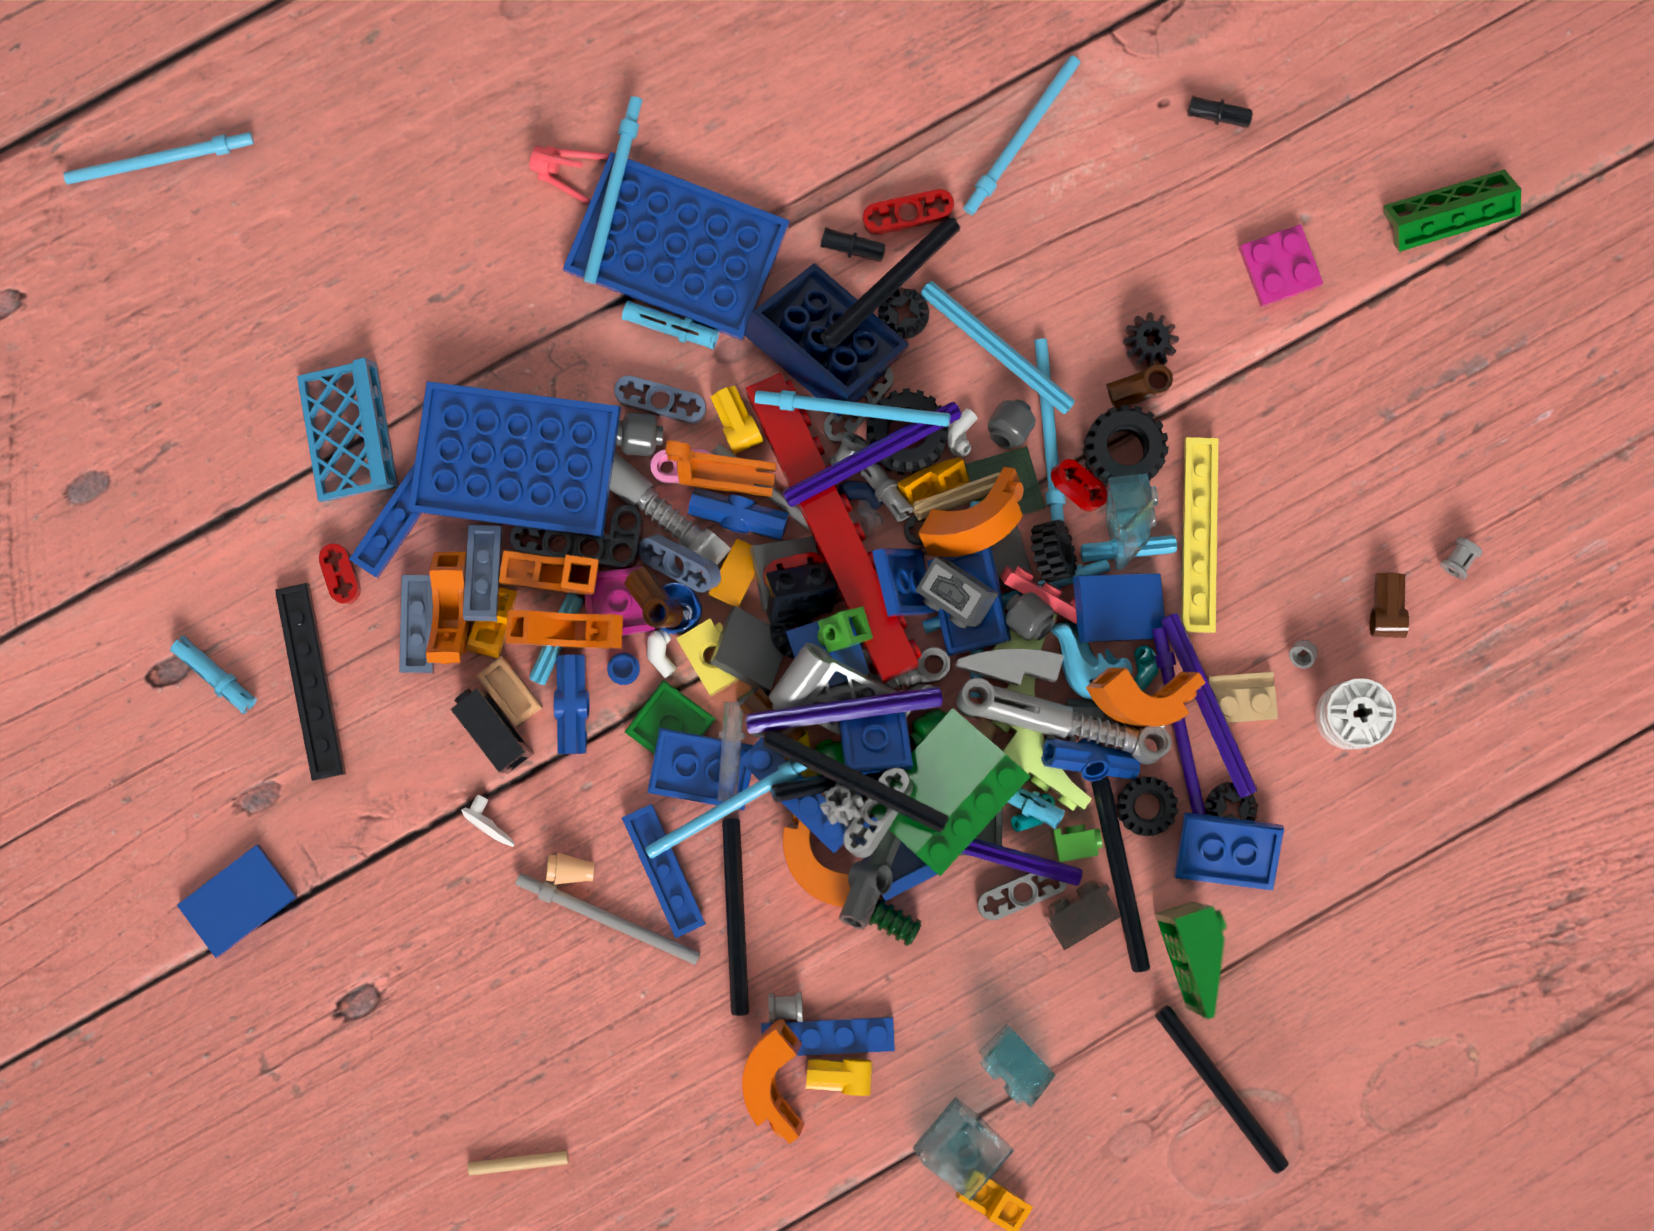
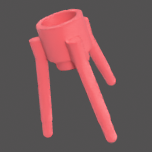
(549, 161)

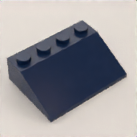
(790, 332)

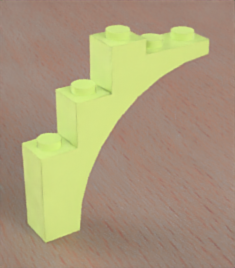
(1026, 745)

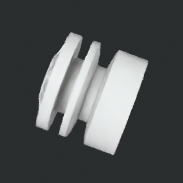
(1336, 718)

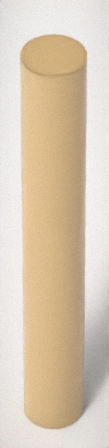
(518, 1163)

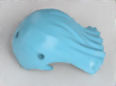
(1079, 663)

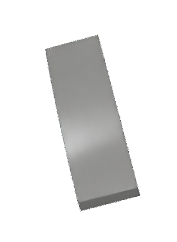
(1012, 664)

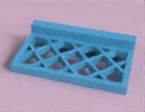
(374, 428)

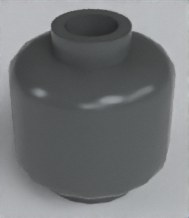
(1011, 423)
(639, 434)
(1029, 616)

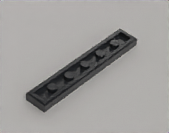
(310, 682)

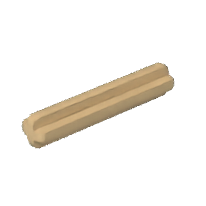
(955, 497)

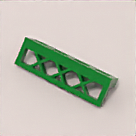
(1457, 213)

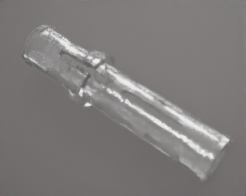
(730, 750)

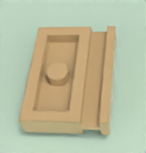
(1246, 696)

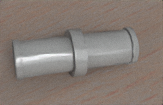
(887, 491)

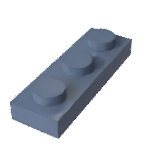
(482, 573)
(415, 623)

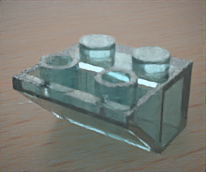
(1017, 1065)

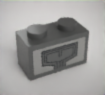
(956, 593)

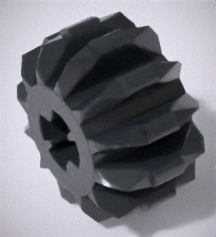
(1162, 342)

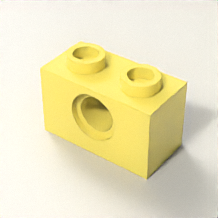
(695, 645)

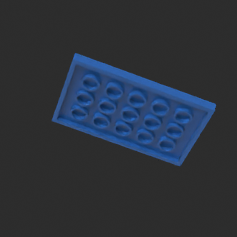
(681, 248)
(514, 459)

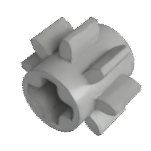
(841, 805)

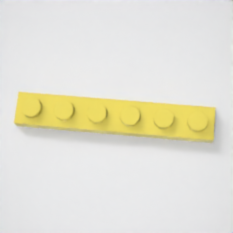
(1199, 534)

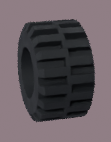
(1131, 421)
(908, 459)

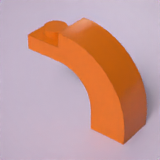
(976, 527)
(549, 574)
(448, 629)
(564, 629)
(1124, 701)
(813, 877)
(759, 1085)

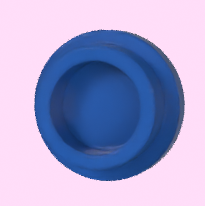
(623, 668)

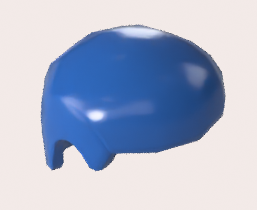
(691, 607)

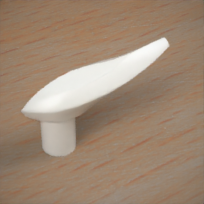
(486, 825)

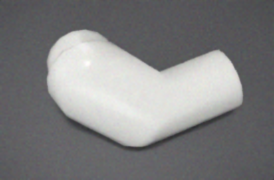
(957, 430)
(656, 652)

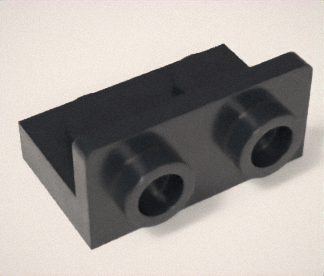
(800, 592)

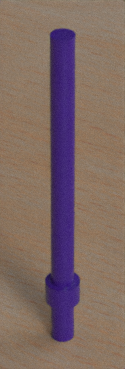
(1165, 661)

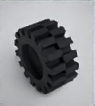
(1053, 550)
(1167, 803)

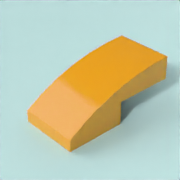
(934, 480)
(736, 575)
(489, 636)
(999, 1205)

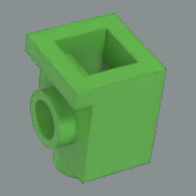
(836, 631)
(1076, 843)

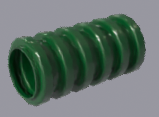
(895, 922)

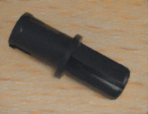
(1219, 112)
(853, 245)

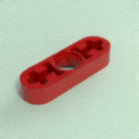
(932, 214)

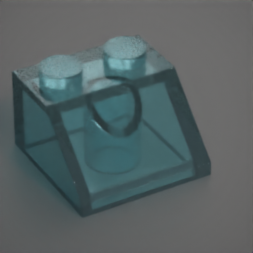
(1129, 515)
(962, 1149)

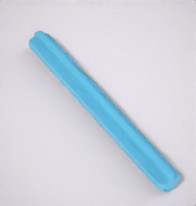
(997, 347)

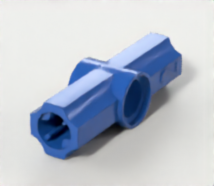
(738, 514)
(571, 704)
(1089, 759)

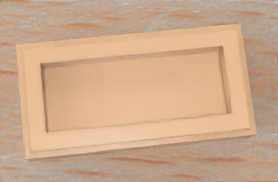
(509, 691)

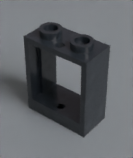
(491, 730)

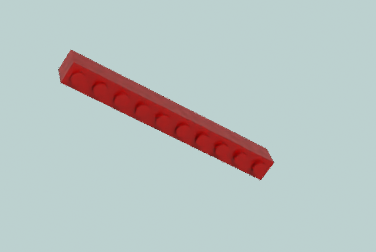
(834, 532)

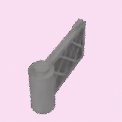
(810, 674)

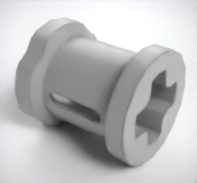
(850, 444)
(1461, 558)
(785, 1007)

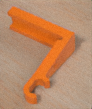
(721, 471)

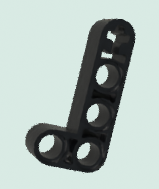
(575, 542)

